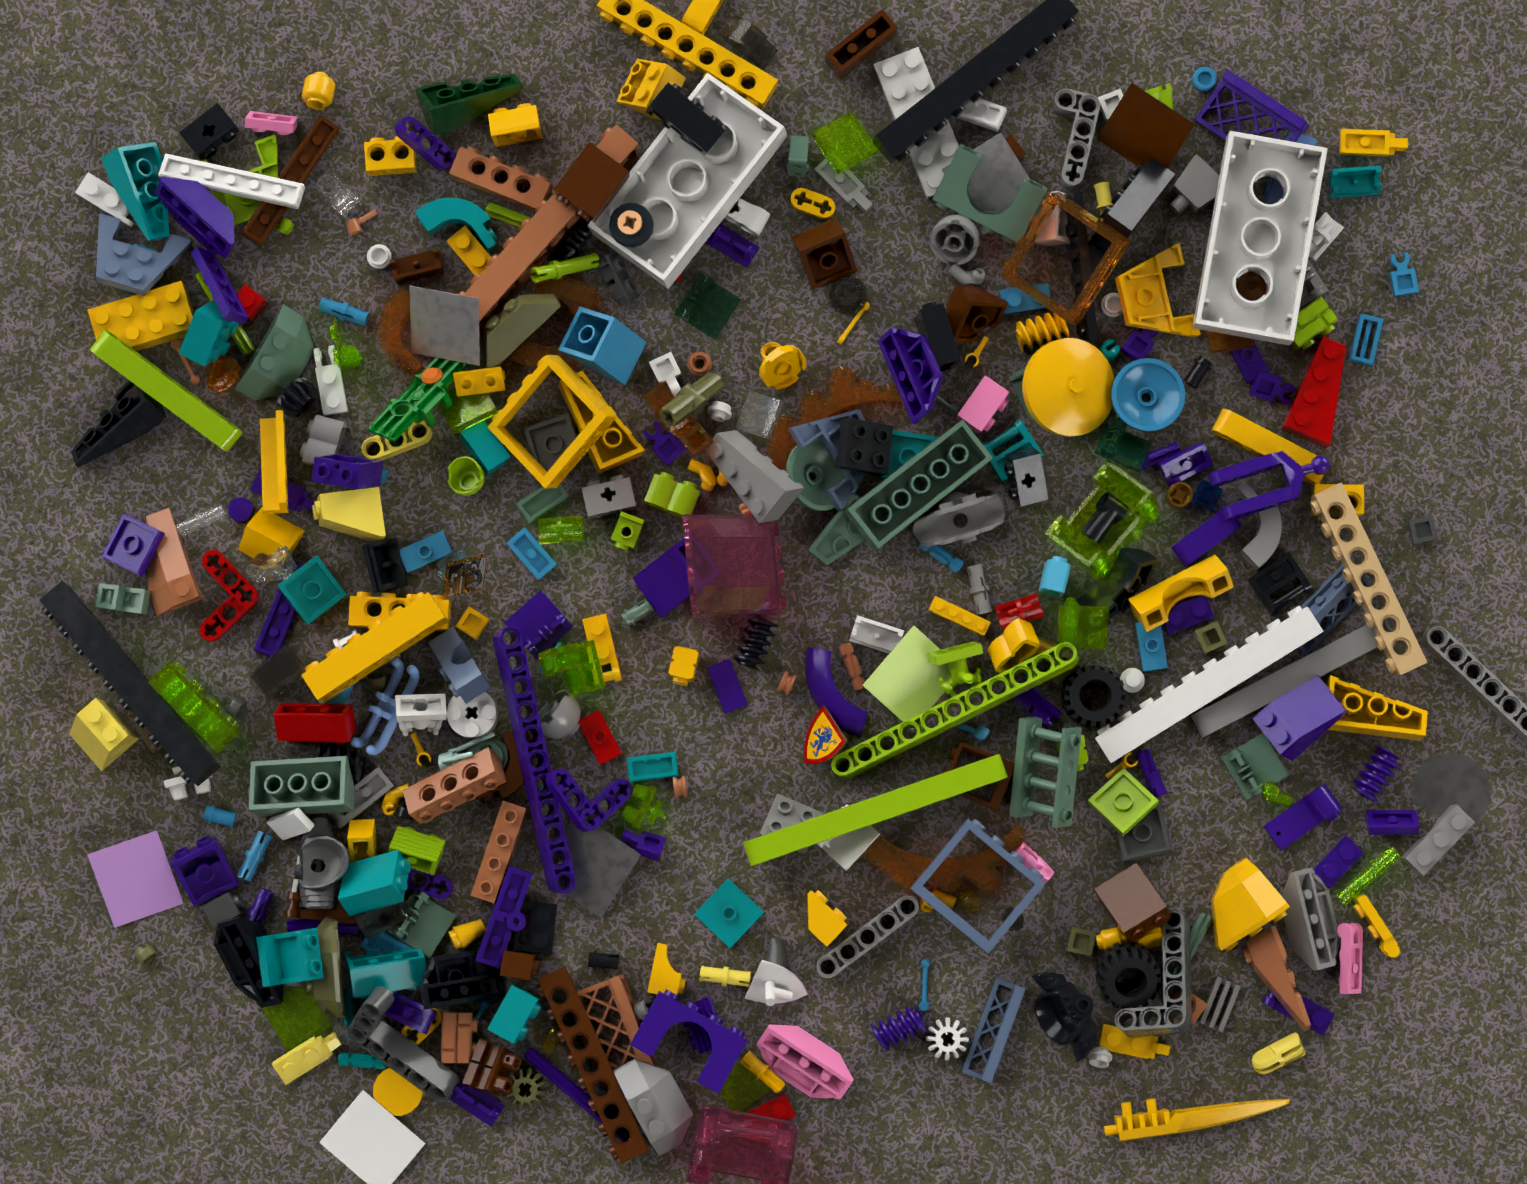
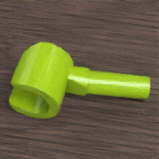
(284, 226)

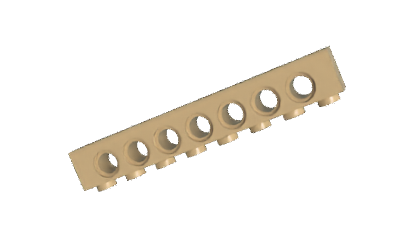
(1412, 655)

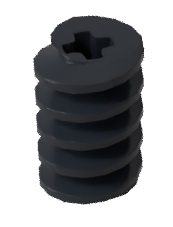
(754, 643)
(356, 762)

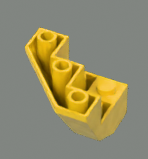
(1243, 904)

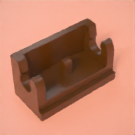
(417, 266)

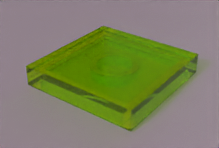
(845, 142)
(467, 410)
(297, 1018)

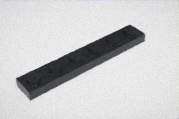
(1079, 257)

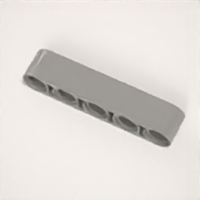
(879, 934)

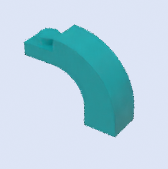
(450, 211)

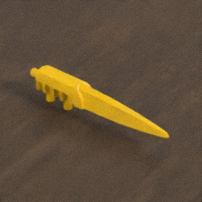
(1163, 1122)

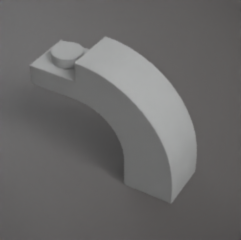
(1267, 533)

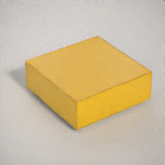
(472, 623)

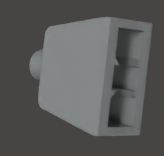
(1195, 187)

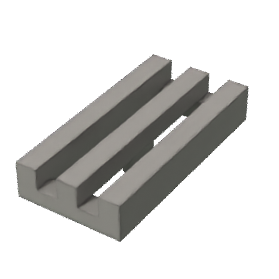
(1227, 984)

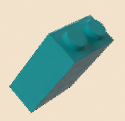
(374, 882)

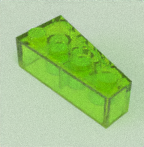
(193, 705)

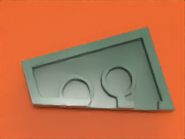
(836, 537)

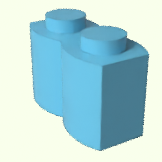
(1054, 577)

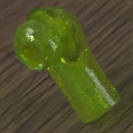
(1273, 794)

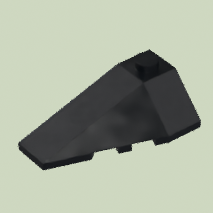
(128, 419)

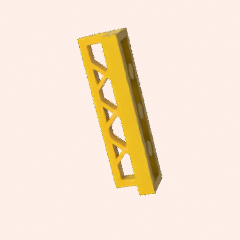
(274, 464)

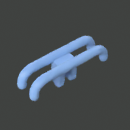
(386, 708)

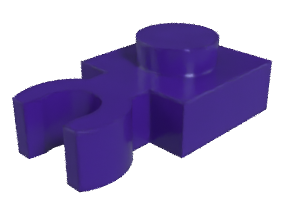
(1138, 344)
(1268, 386)
(666, 446)

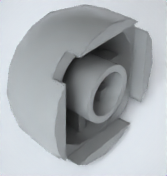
(955, 239)
(560, 716)

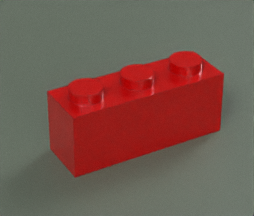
(314, 722)

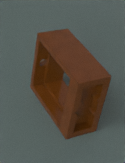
(1000, 787)

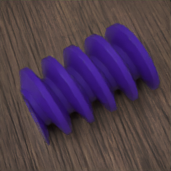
(1376, 774)
(899, 1028)

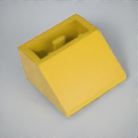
(645, 83)
(822, 920)

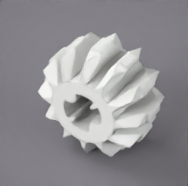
(939, 1041)

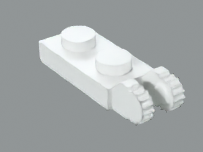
(330, 385)

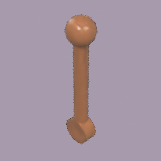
(175, 344)

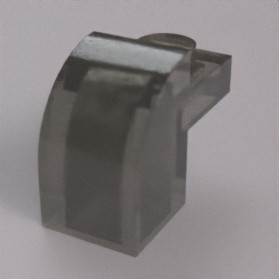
(750, 40)

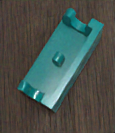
(1354, 182)
(484, 447)

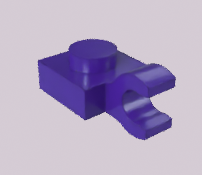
(646, 844)

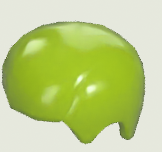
(465, 476)

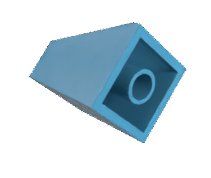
(602, 345)

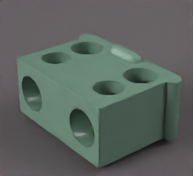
(798, 156)

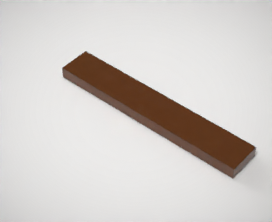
(296, 170)

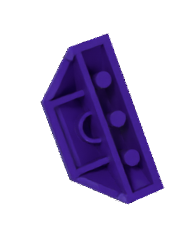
(198, 213)
(912, 370)

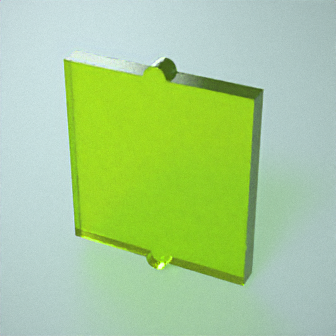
(742, 1088)

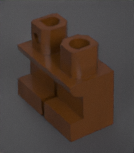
(499, 1061)

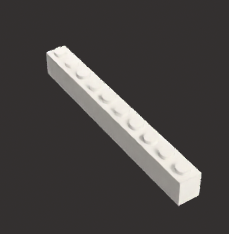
(1208, 684)

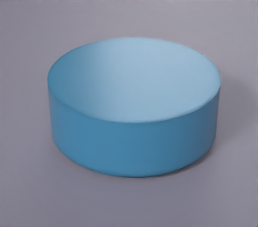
(1204, 79)

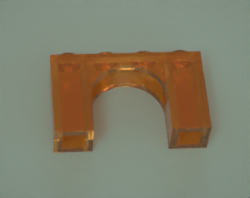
(570, 294)

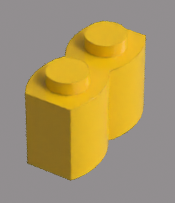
(1014, 646)

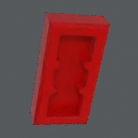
(599, 737)

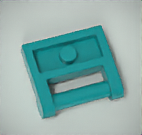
(998, 461)

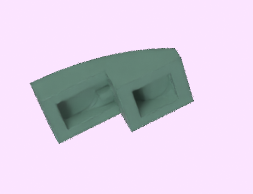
(123, 599)

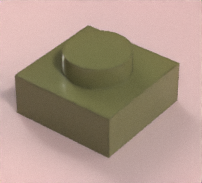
(1081, 941)

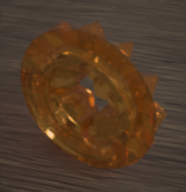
(218, 371)

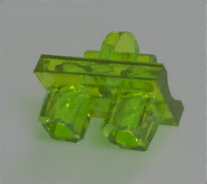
(560, 529)
(646, 795)

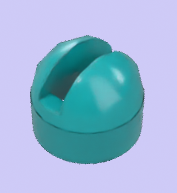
(1114, 349)

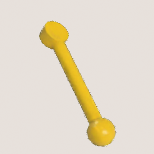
(853, 322)

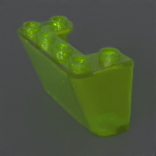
(1096, 557)

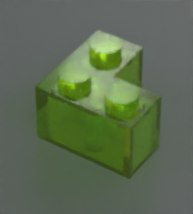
(579, 665)

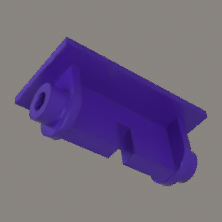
(732, 245)
(1038, 706)
(477, 1103)

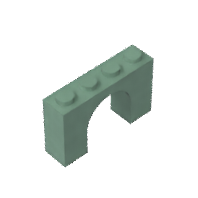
(955, 195)

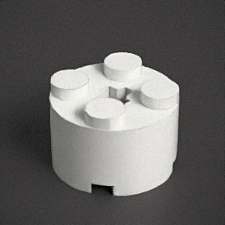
(473, 728)

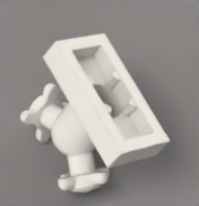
(420, 712)

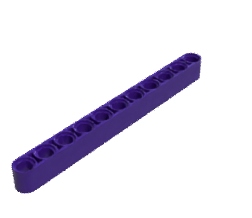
(525, 751)

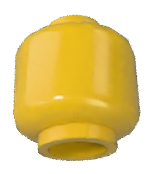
(318, 90)

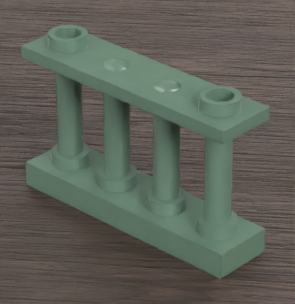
(1025, 771)

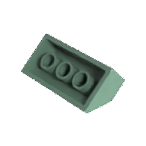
(303, 783)

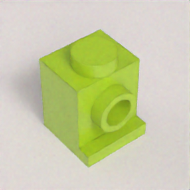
(634, 524)

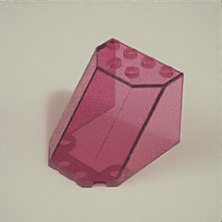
(732, 567)

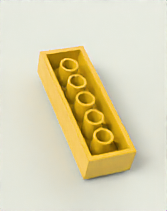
(375, 647)

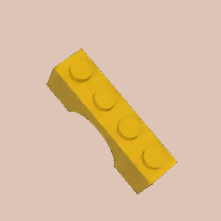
(1204, 578)

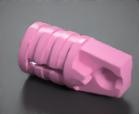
(1034, 860)

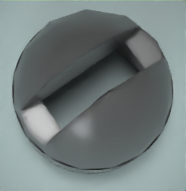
(236, 707)

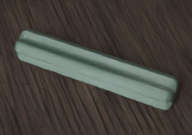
(1196, 935)

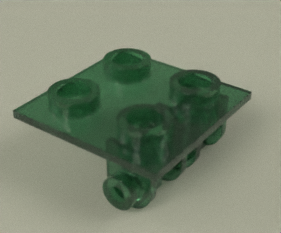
(707, 306)
(1122, 446)

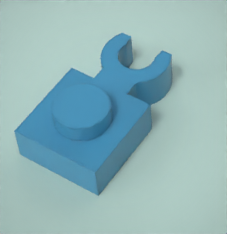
(1402, 280)

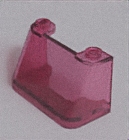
(741, 1146)

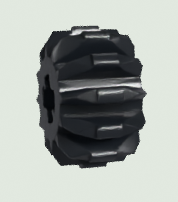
(297, 397)

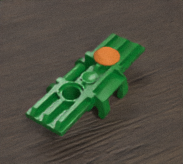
(418, 399)

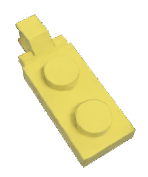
(305, 1057)

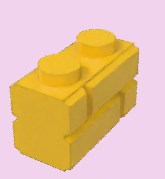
(683, 666)

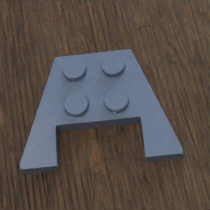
(129, 265)
(829, 432)

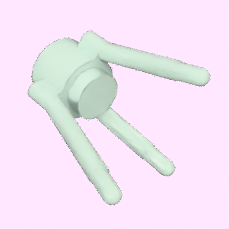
(454, 756)

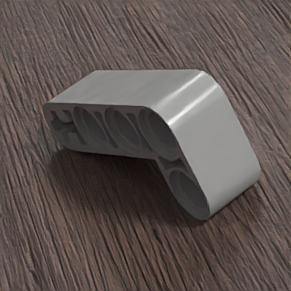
(1077, 141)

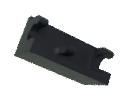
(384, 565)

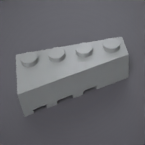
(753, 476)

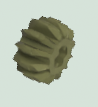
(516, 1089)

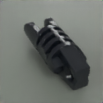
(573, 242)

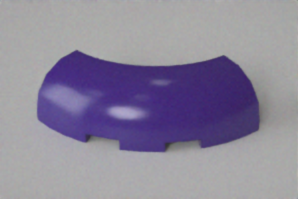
(825, 692)

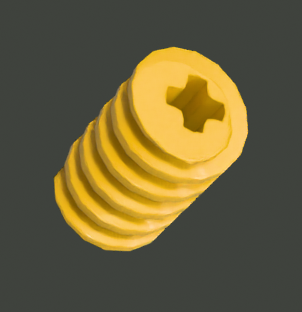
(1040, 330)

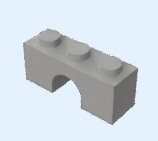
(1438, 840)

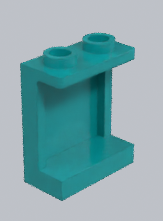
(290, 957)

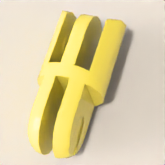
(1278, 1054)

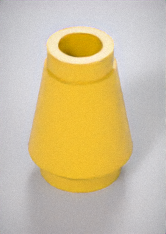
(466, 933)

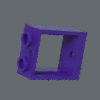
(343, 471)

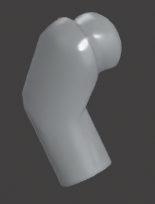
(967, 278)

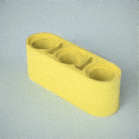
(409, 442)

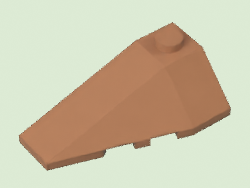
(170, 571)
(1268, 962)

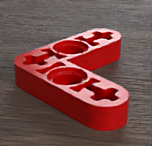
(234, 600)

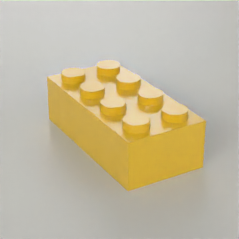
(146, 319)

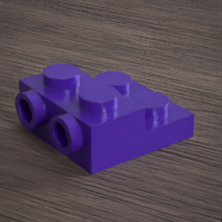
(204, 870)

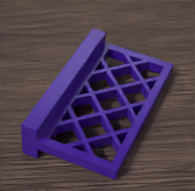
(1258, 100)

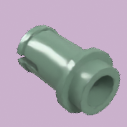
(636, 613)

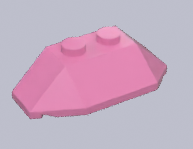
(804, 1061)

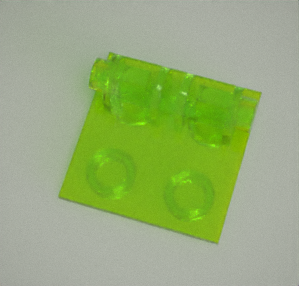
(343, 355)
(1083, 625)

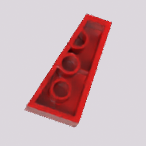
(1316, 399)

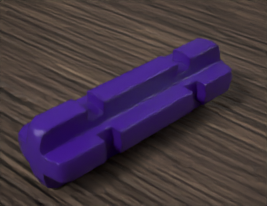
(1160, 454)

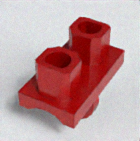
(1024, 608)

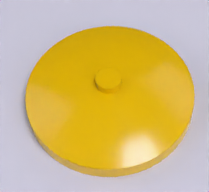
(1068, 387)

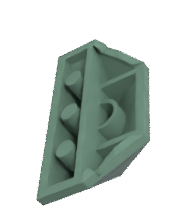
(278, 357)

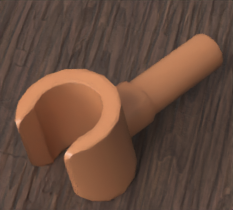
(353, 225)

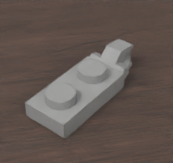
(845, 185)

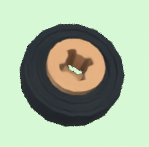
(635, 233)

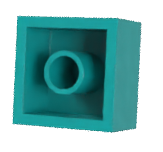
(207, 335)
(514, 1014)

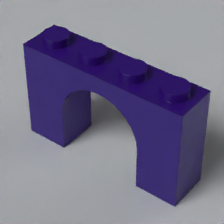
(725, 1043)

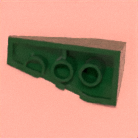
(455, 106)

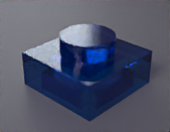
(1206, 495)

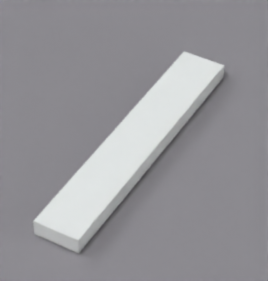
(234, 181)

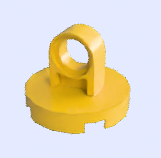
(781, 365)

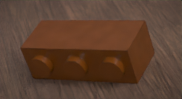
(861, 44)

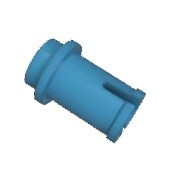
(219, 816)

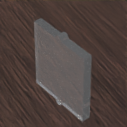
(759, 415)

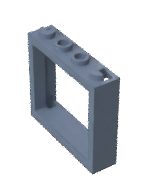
(1013, 859)

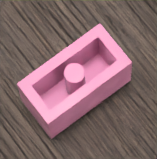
(983, 405)

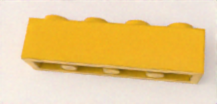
(959, 616)

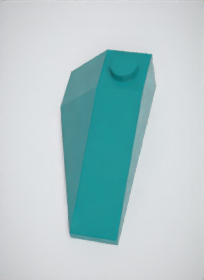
(135, 177)

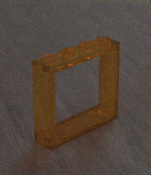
(1097, 279)

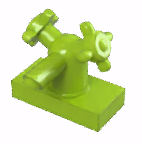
(956, 659)

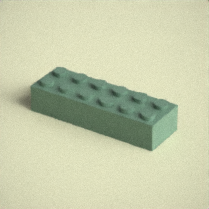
(918, 485)

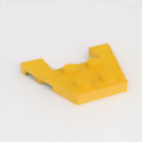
(1146, 298)

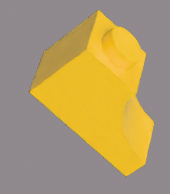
(361, 839)
(663, 974)

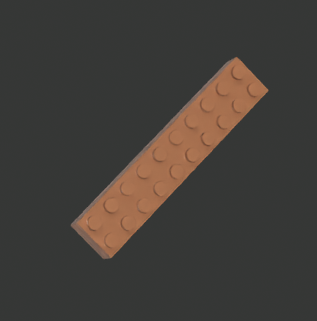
(537, 238)

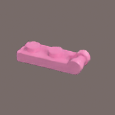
(1350, 958)

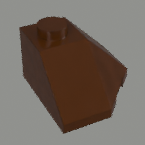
(972, 311)

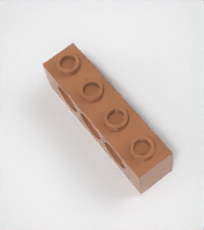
(469, 158)
(454, 786)
(499, 851)

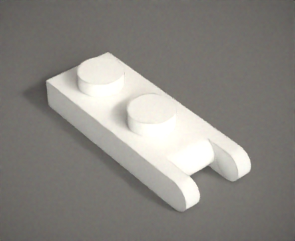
(103, 197)

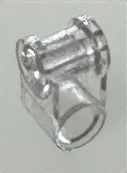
(340, 198)

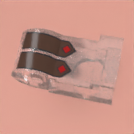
(271, 567)

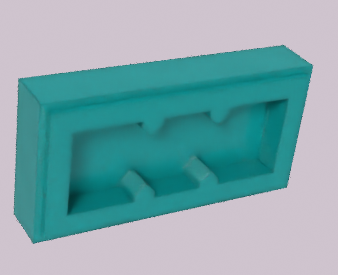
(652, 767)

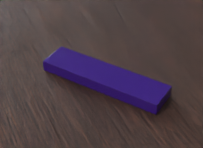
(276, 624)

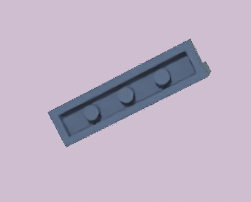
(1325, 602)
(1002, 1034)

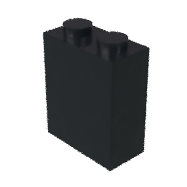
(935, 325)

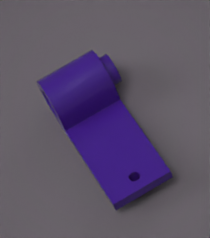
(1303, 816)

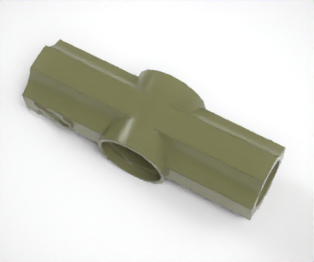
(691, 399)

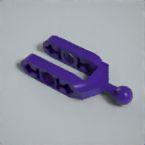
(1292, 473)

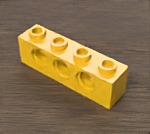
(360, 604)

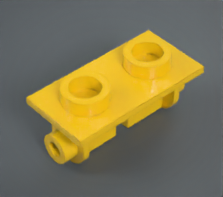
(479, 381)

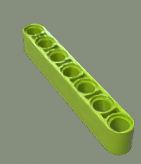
(166, 390)

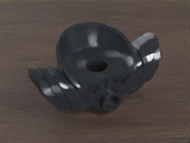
(1065, 1013)

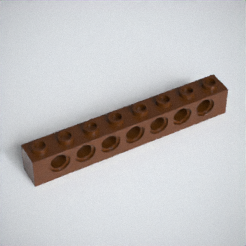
(619, 1150)

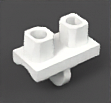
(1323, 234)
(178, 788)

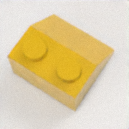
(514, 125)

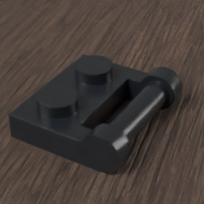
(1276, 576)
(540, 931)

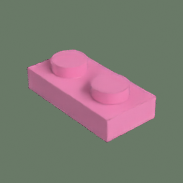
(274, 122)

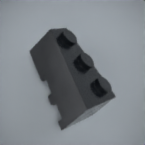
(686, 118)

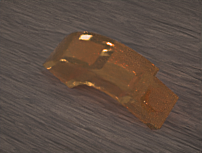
(391, 325)
(687, 432)

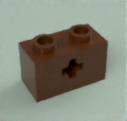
(519, 965)

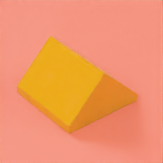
(268, 533)

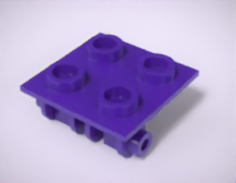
(539, 624)

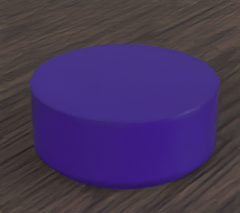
(240, 509)

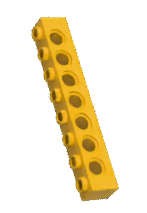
(702, 46)

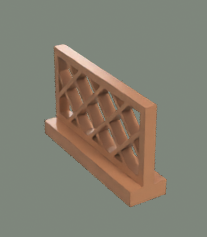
(625, 1006)

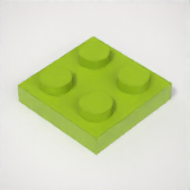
(1123, 802)

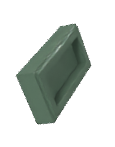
(541, 502)

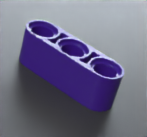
(1204, 538)

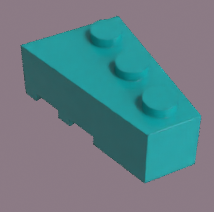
(392, 971)

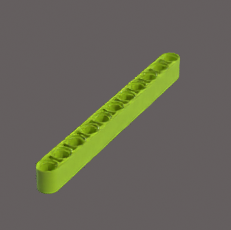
(962, 700)
(875, 810)

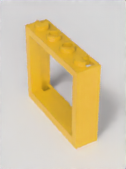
(579, 447)

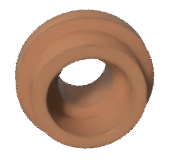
(699, 356)

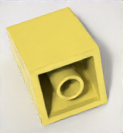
(352, 513)
(102, 733)

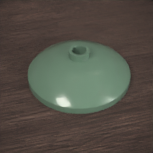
(819, 463)

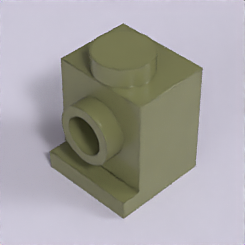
(1210, 638)

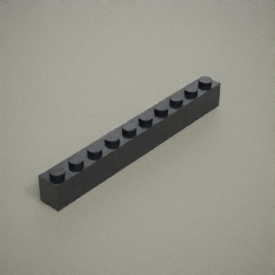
(973, 78)
(130, 683)

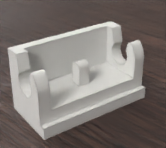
(875, 635)

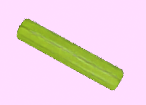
(505, 215)

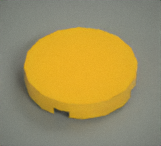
(396, 1093)

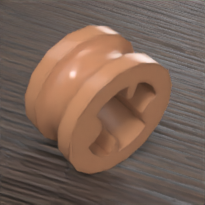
(786, 683)
(680, 787)

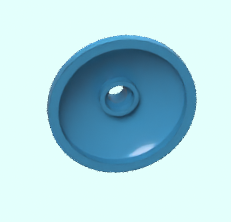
(1159, 383)

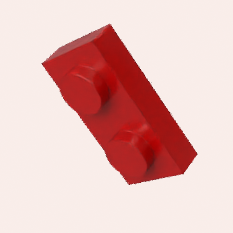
(776, 1108)

